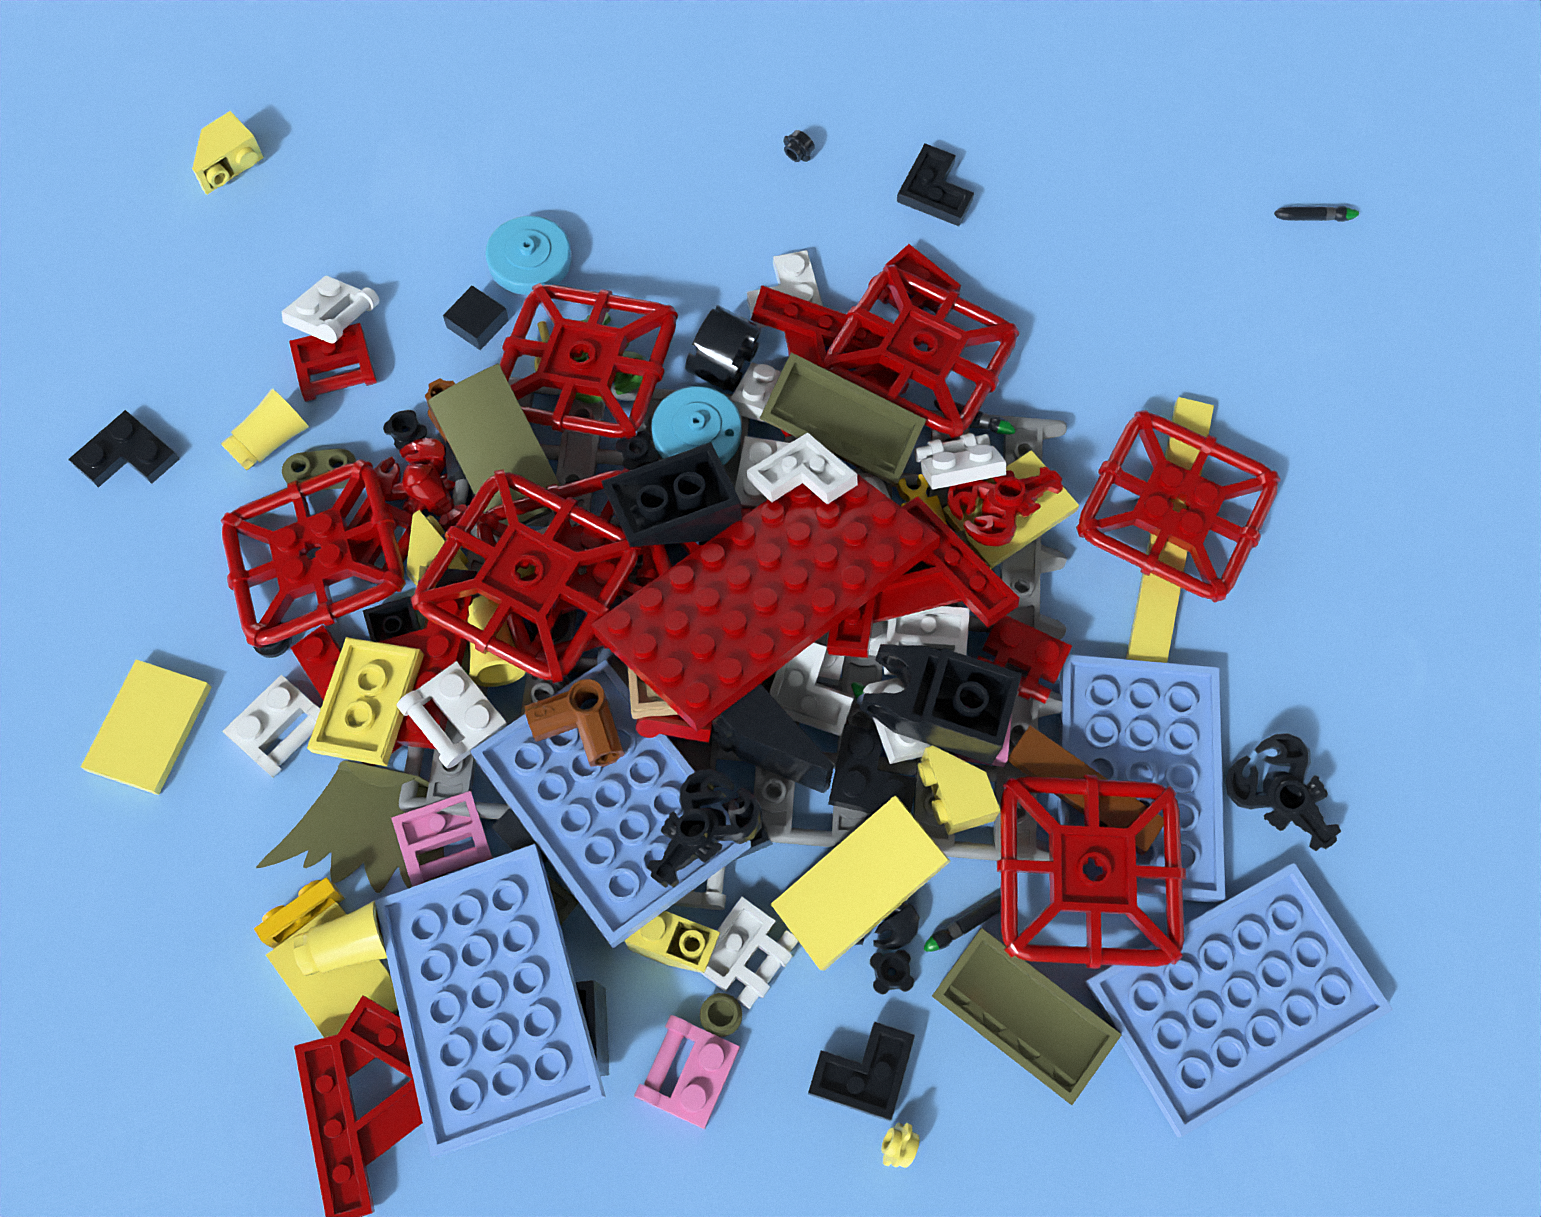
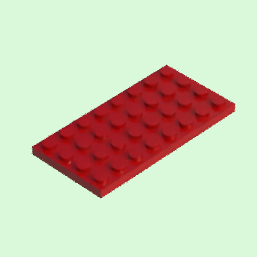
(761, 595)

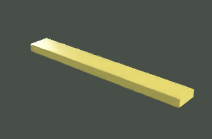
(1157, 597)

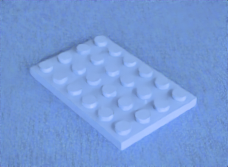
(1157, 728)
(599, 820)
(487, 1001)
(1247, 1003)

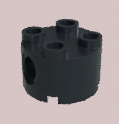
(722, 348)

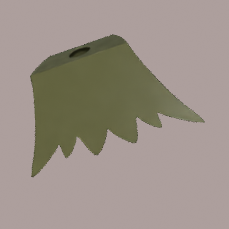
(355, 826)

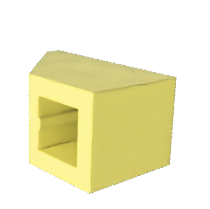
(224, 152)
(425, 544)
(960, 791)
(675, 942)

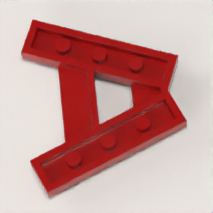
(813, 326)
(952, 577)
(441, 648)
(338, 1139)

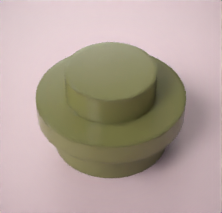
(721, 1014)

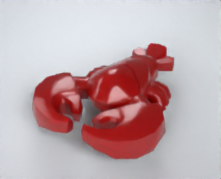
(421, 481)
(1001, 503)

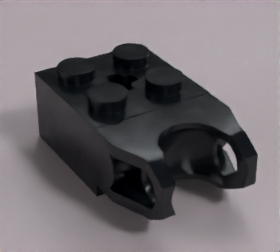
(935, 700)

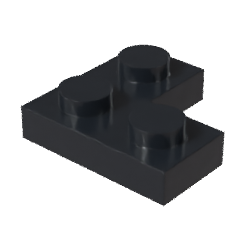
(929, 192)
(121, 443)
(856, 778)
(869, 1085)

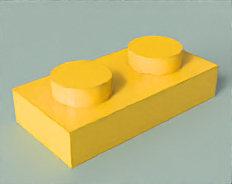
(286, 920)

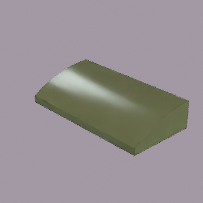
(843, 418)
(491, 434)
(1027, 1016)

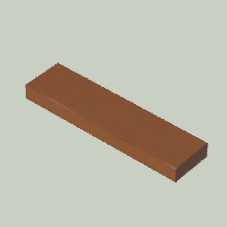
(1042, 757)

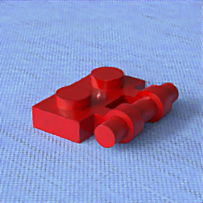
(919, 265)
(1029, 650)

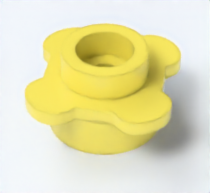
(900, 1145)

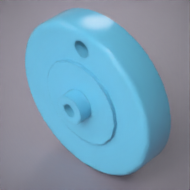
(528, 253)
(694, 419)

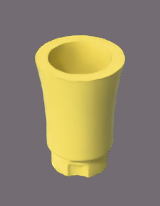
(264, 430)
(487, 668)
(340, 942)

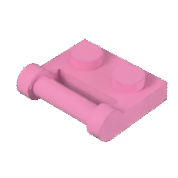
(427, 830)
(700, 1078)

